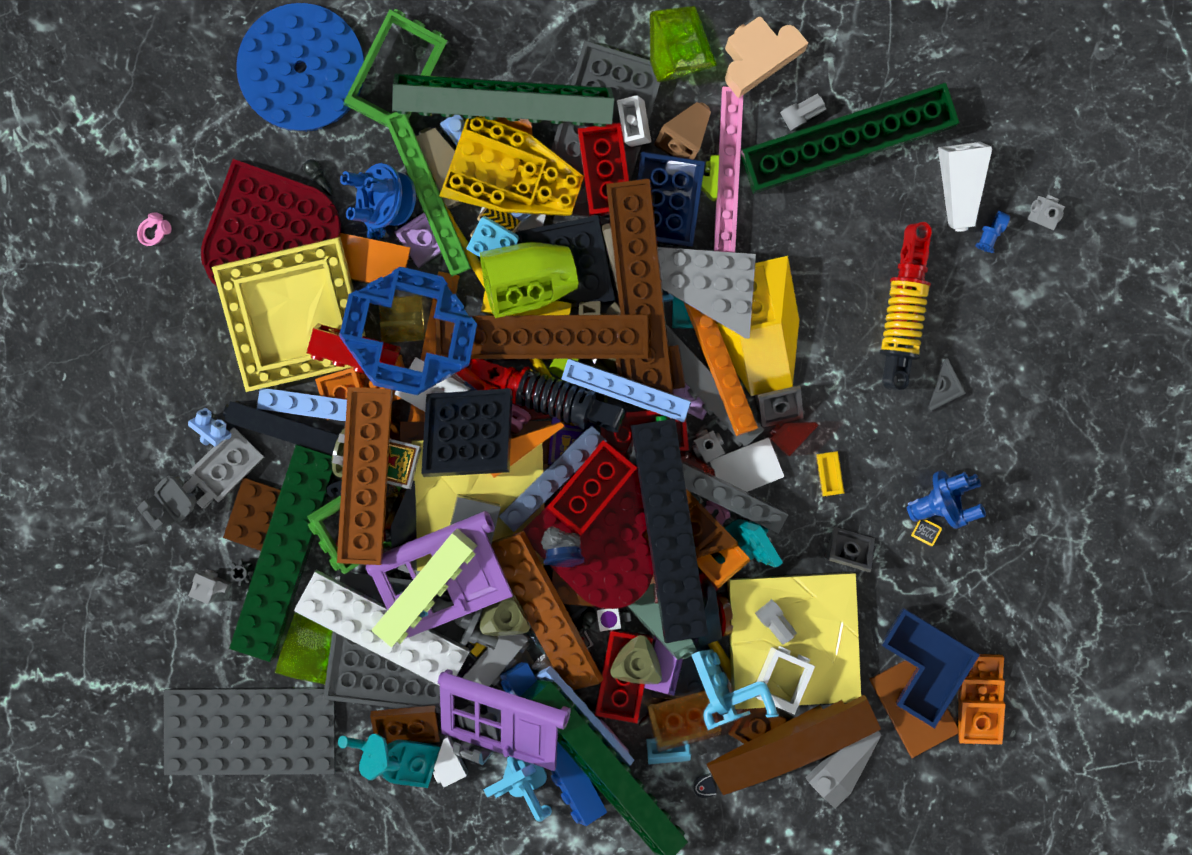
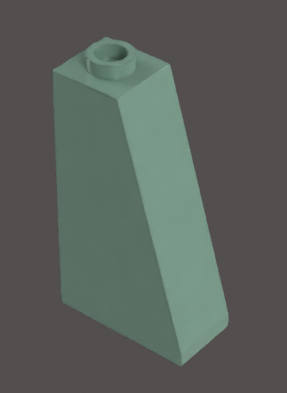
(648, 613)

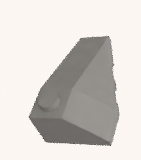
(841, 770)

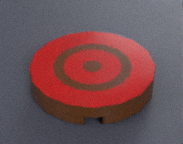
(725, 615)

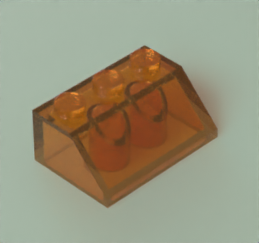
(681, 721)

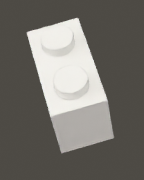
(634, 121)

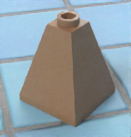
(685, 132)

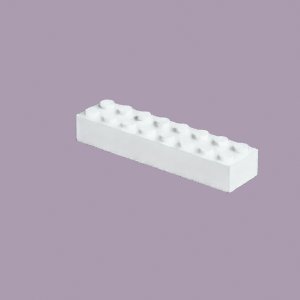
(355, 616)

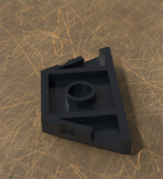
(688, 680)

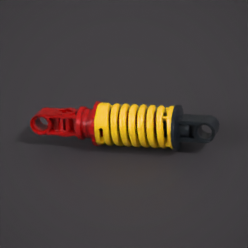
(905, 307)

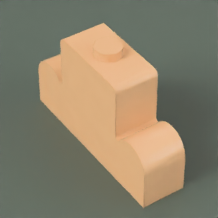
(760, 53)

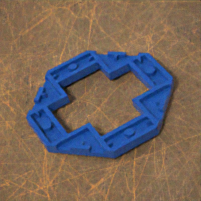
(368, 351)

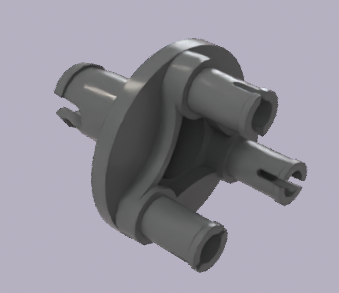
(469, 623)

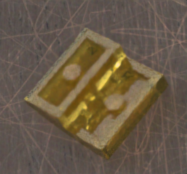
(403, 320)

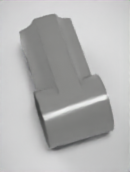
(798, 114)
(773, 618)

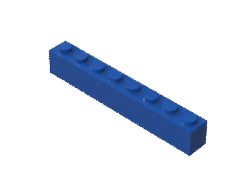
(573, 782)

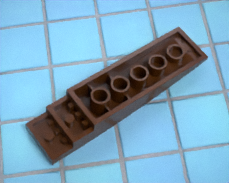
(794, 744)

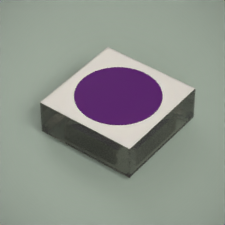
(608, 619)

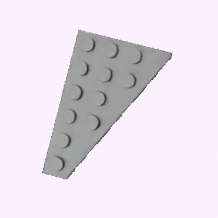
(712, 283)

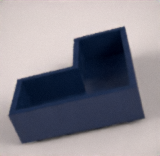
(939, 661)

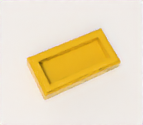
(830, 473)

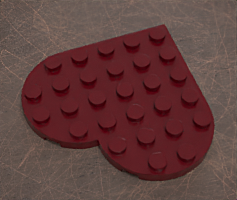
(263, 216)
(614, 551)

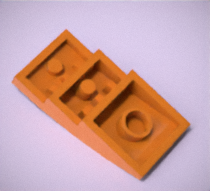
(372, 258)
(336, 384)
(982, 703)

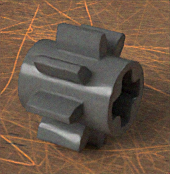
(235, 570)

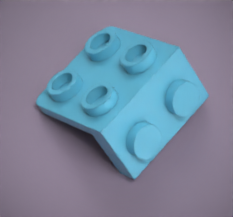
(490, 236)

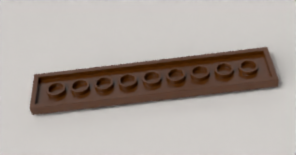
(640, 276)
(553, 337)

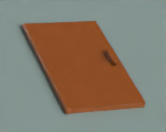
(914, 733)

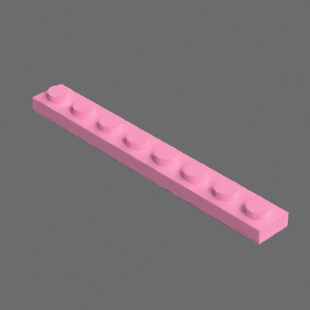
(728, 171)

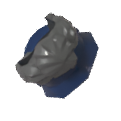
(561, 548)

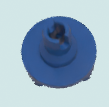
(946, 500)

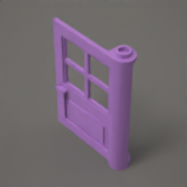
(474, 588)
(526, 726)

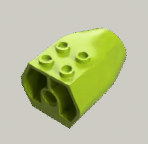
(527, 276)

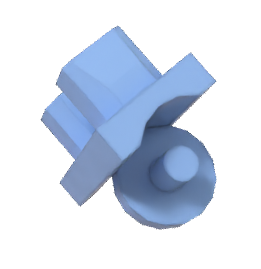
(211, 430)

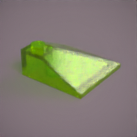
(678, 43)
(305, 651)

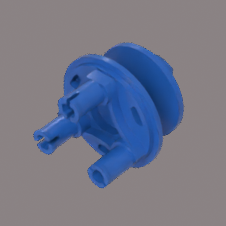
(381, 196)

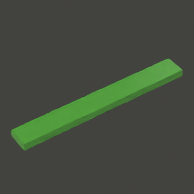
(427, 193)

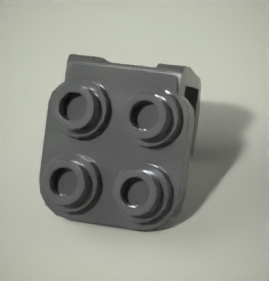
(171, 499)
(462, 749)

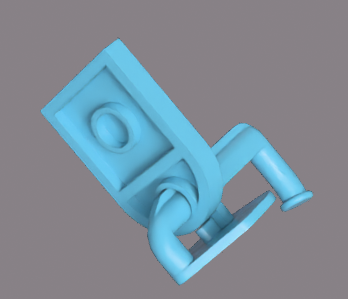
(720, 698)
(521, 780)

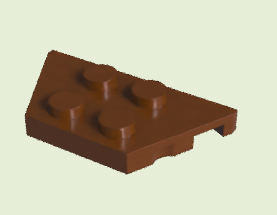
(707, 531)

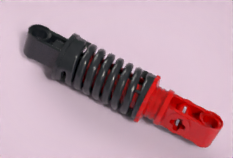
(551, 396)

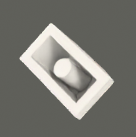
(448, 766)

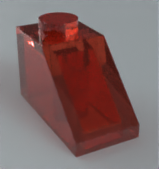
(791, 435)

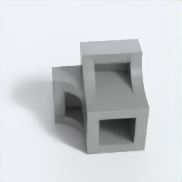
(207, 585)

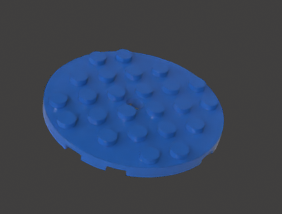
(269, 62)

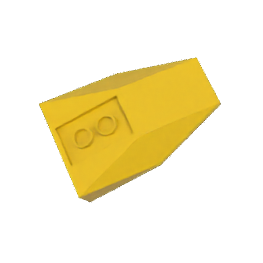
(509, 172)
(769, 355)

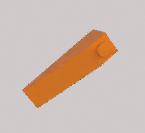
(528, 441)

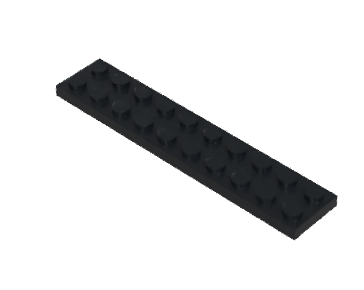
(669, 530)

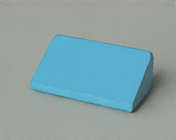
(676, 754)

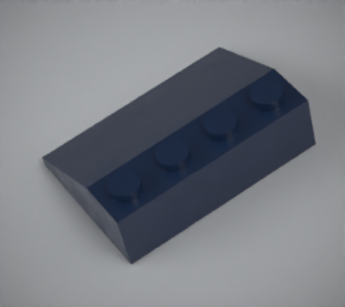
(675, 195)

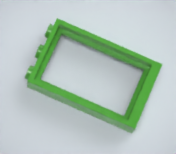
(416, 28)
(327, 543)

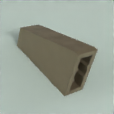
(438, 157)

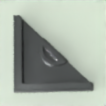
(947, 387)

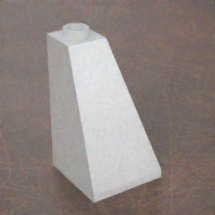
(963, 180)

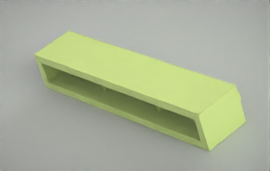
(424, 588)

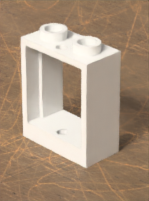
(805, 677)

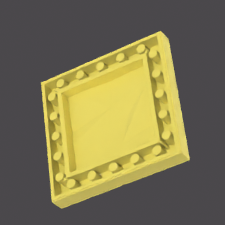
(277, 303)
(438, 494)
(826, 624)

